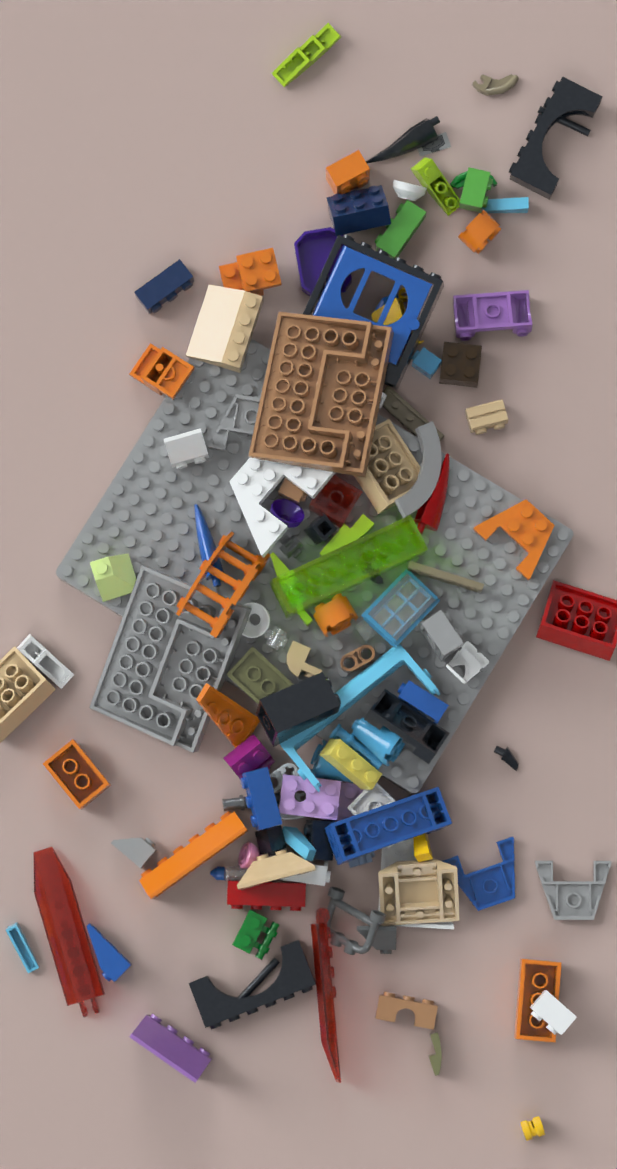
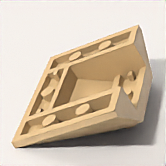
(274, 868)
(419, 892)

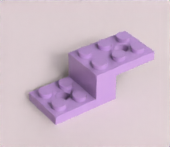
(327, 804)

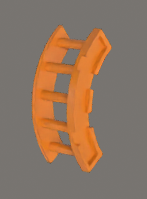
(240, 587)

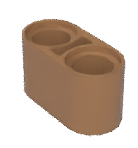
(355, 655)

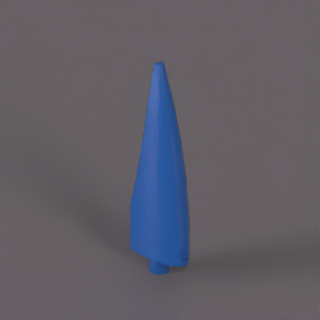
(206, 544)

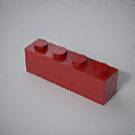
(267, 894)

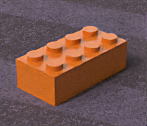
(533, 979)

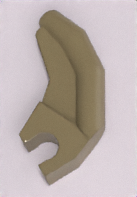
(495, 86)

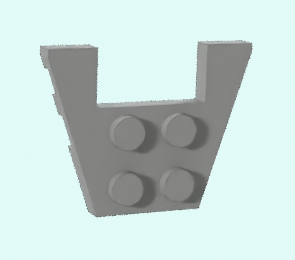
(238, 419)
(573, 898)

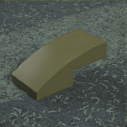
(436, 1058)

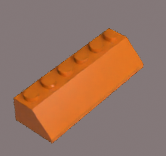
(193, 855)

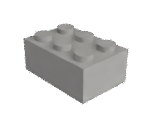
(442, 635)

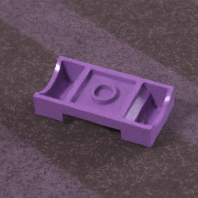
(492, 313)

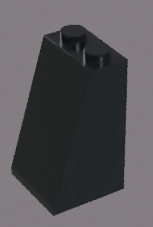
(297, 708)

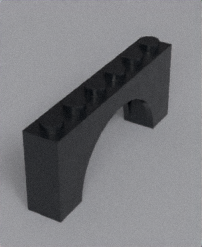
(566, 101)
(218, 1006)

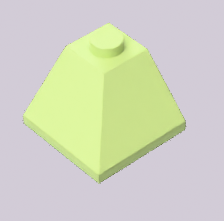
(114, 576)

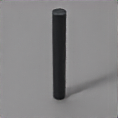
(570, 124)
(260, 978)

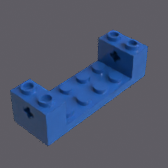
(388, 825)

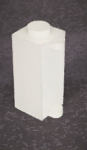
(316, 877)

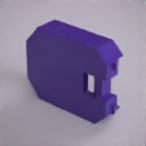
(311, 255)

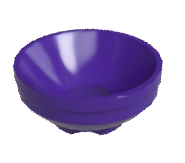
(287, 510)

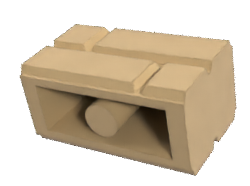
(486, 416)

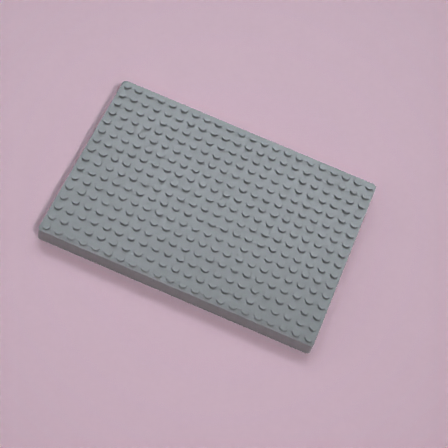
(153, 520)

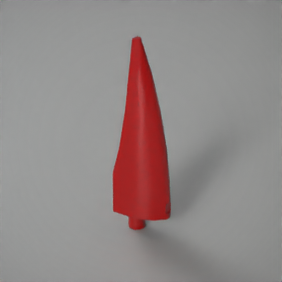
(430, 512)

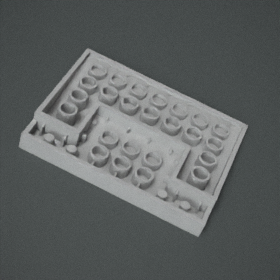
(166, 660)

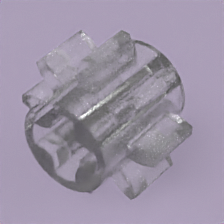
(276, 638)

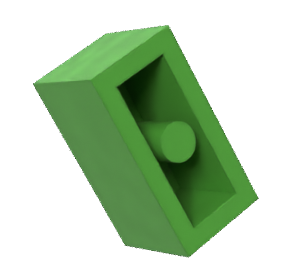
(475, 190)

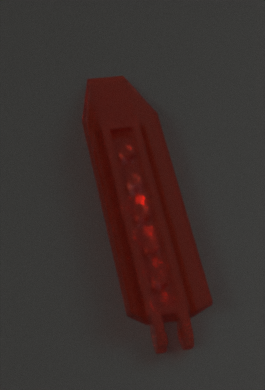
(66, 931)
(325, 991)

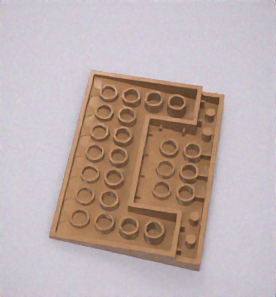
(322, 393)

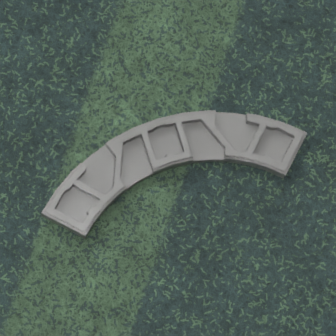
(428, 473)

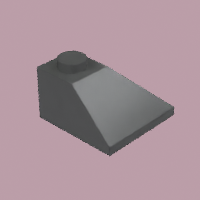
(384, 940)

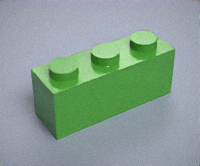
(401, 229)

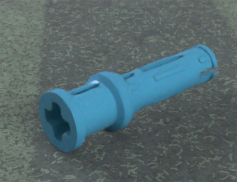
(349, 739)

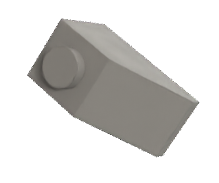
(136, 849)

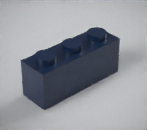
(164, 287)

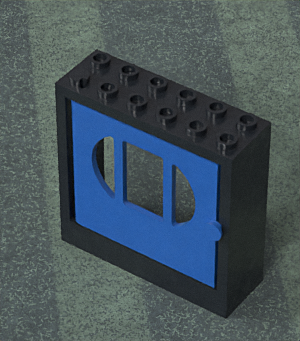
(414, 279)

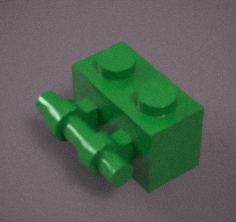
(250, 931)

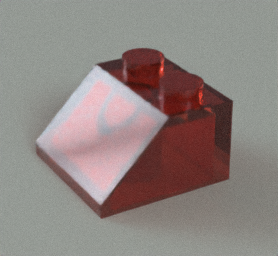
(336, 501)

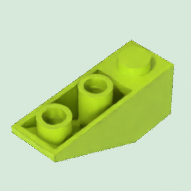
(436, 184)

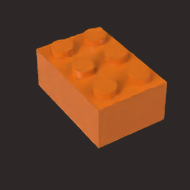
(77, 774)

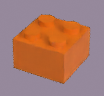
(348, 173)

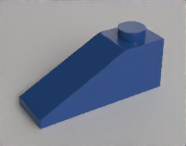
(109, 958)

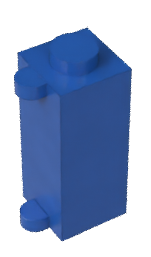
(422, 701)

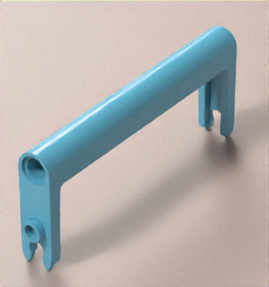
(353, 692)

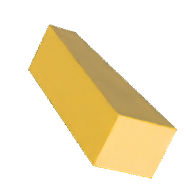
(422, 848)

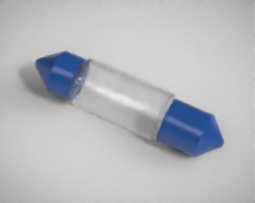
(228, 873)

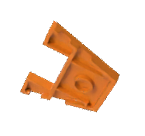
(526, 527)

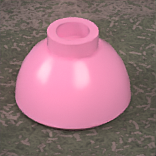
(248, 854)

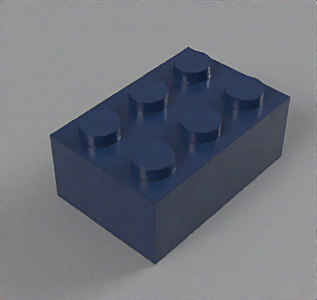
(358, 210)

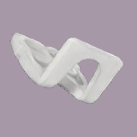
(471, 659)

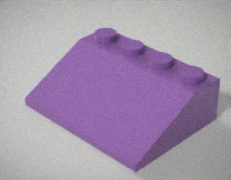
(170, 1047)

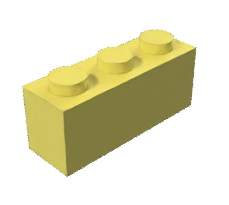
(350, 764)

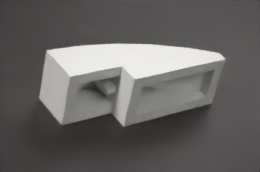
(45, 661)

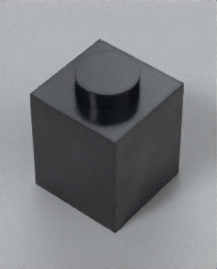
(320, 529)
(270, 840)

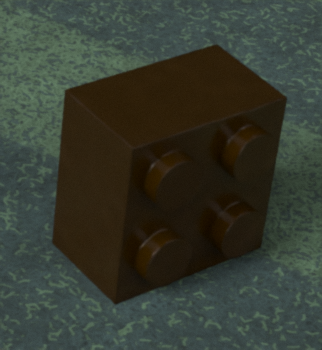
(460, 364)

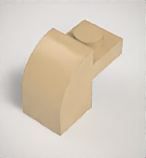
(297, 660)

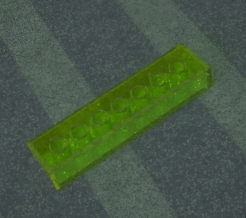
(348, 566)

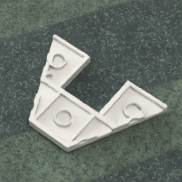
(255, 483)

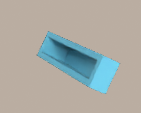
(508, 205)
(298, 842)
(22, 947)

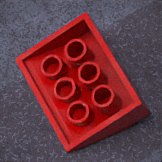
(579, 620)

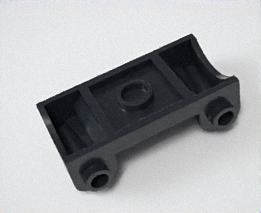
(407, 724)

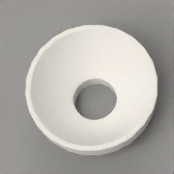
(408, 191)
(254, 631)

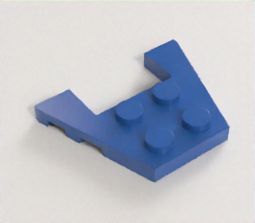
(490, 884)

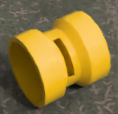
(532, 1128)

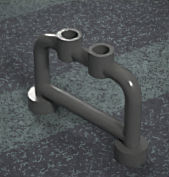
(337, 938)

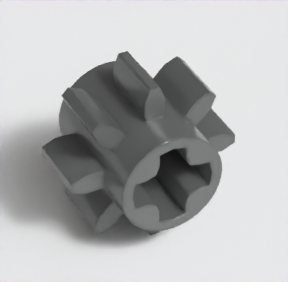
(290, 546)

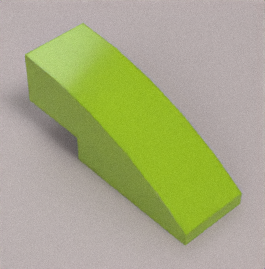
(347, 535)

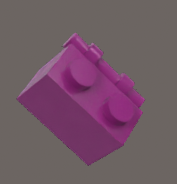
(249, 756)

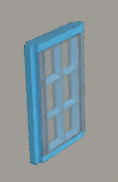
(400, 608)

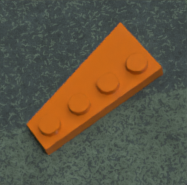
(229, 716)

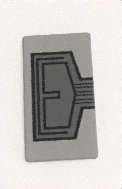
(436, 145)

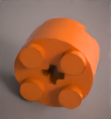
(479, 231)
(334, 615)

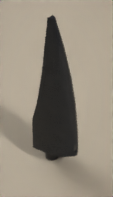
(412, 139)

